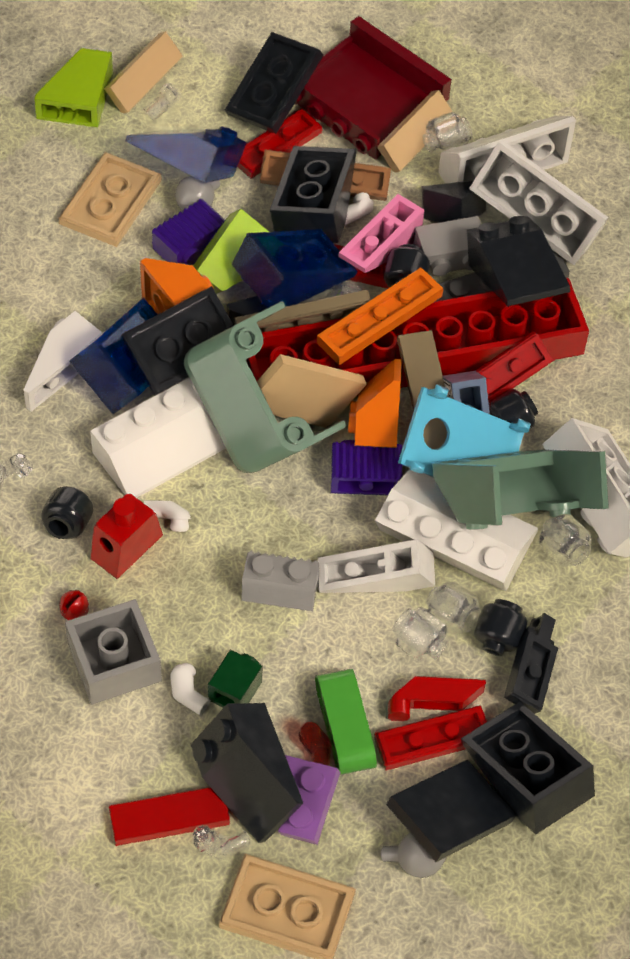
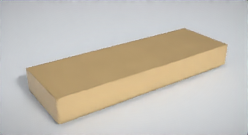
(143, 72)
(407, 137)

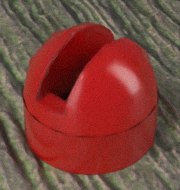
(78, 608)

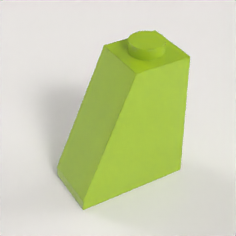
(77, 90)
(220, 252)

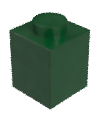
(235, 679)

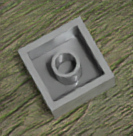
(113, 651)

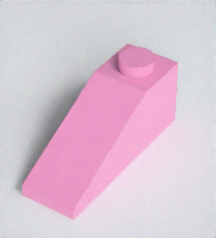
(385, 232)

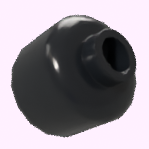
(403, 262)
(514, 406)
(67, 512)
(500, 627)

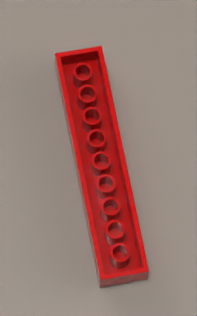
(464, 329)

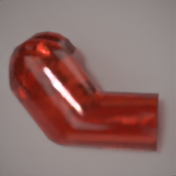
(315, 743)

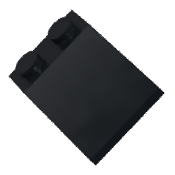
(314, 191)
(515, 261)
(531, 767)
(248, 768)

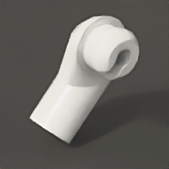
(361, 207)
(171, 510)
(183, 688)

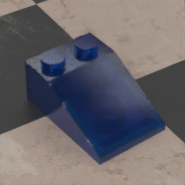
(198, 152)
(290, 265)
(108, 363)

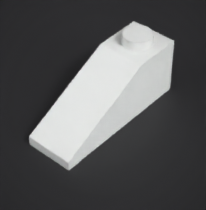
(53, 365)
(378, 569)

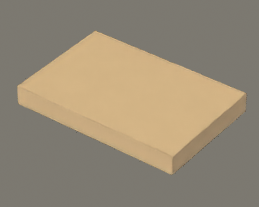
(110, 199)
(308, 390)
(287, 908)

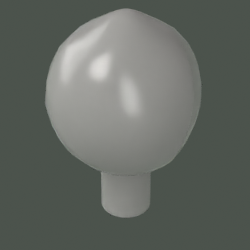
(191, 190)
(412, 857)

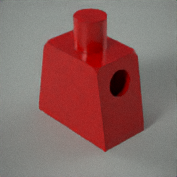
(128, 530)

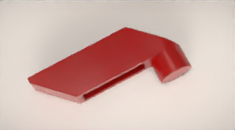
(434, 694)

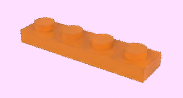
(379, 316)

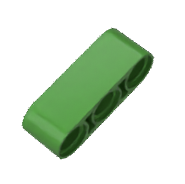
(345, 721)

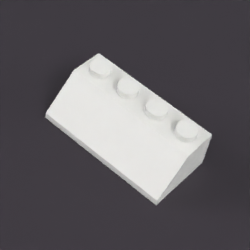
(542, 142)
(524, 189)
(156, 440)
(420, 512)
(612, 523)

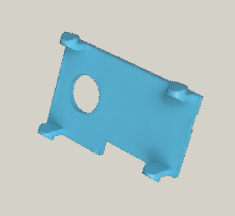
(468, 432)

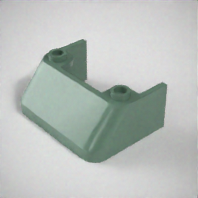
(237, 403)
(520, 482)

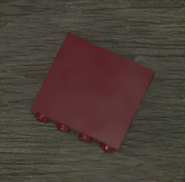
(369, 87)

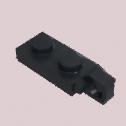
(533, 664)

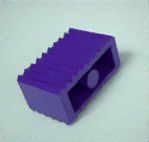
(187, 234)
(364, 468)

